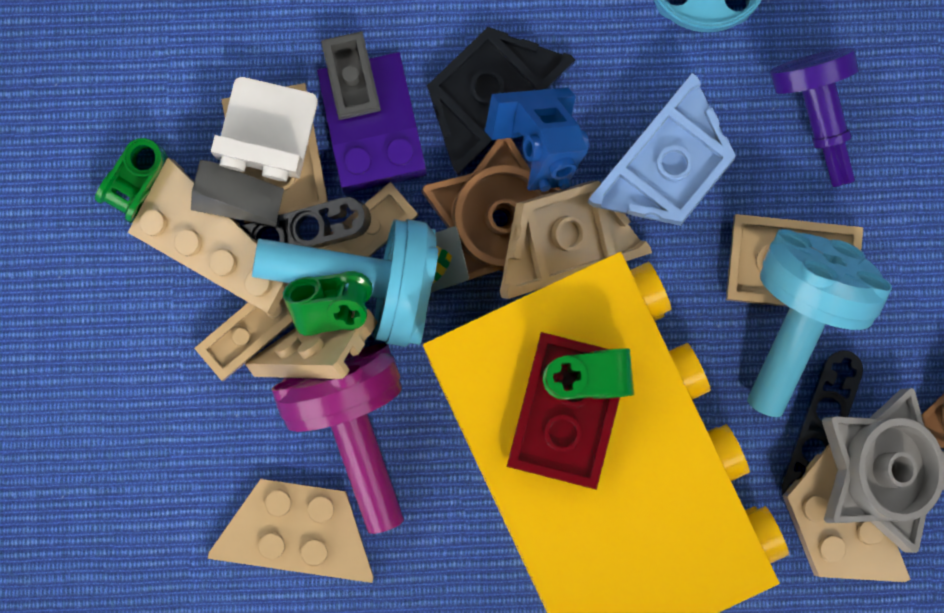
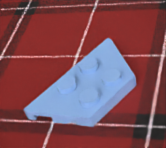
(670, 162)

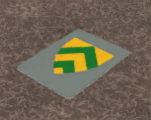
(451, 264)

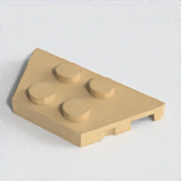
(562, 236)
(311, 356)
(296, 531)
(838, 549)

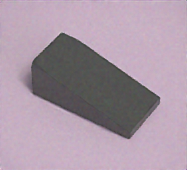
(350, 75)
(235, 194)

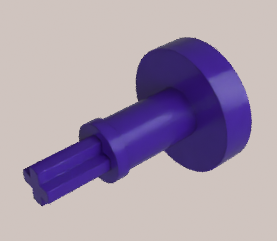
(816, 79)

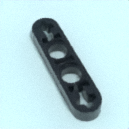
(289, 223)
(811, 424)

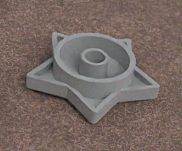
(886, 470)

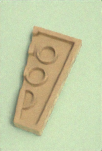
(202, 241)

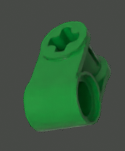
(130, 180)
(324, 305)
(598, 375)

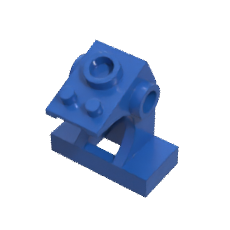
(550, 142)

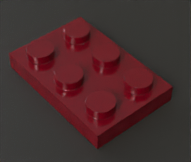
(558, 435)

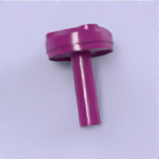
(344, 407)

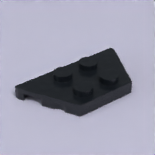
(487, 67)

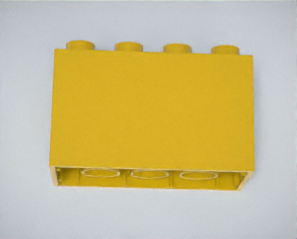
(665, 513)

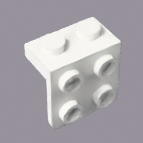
(266, 129)

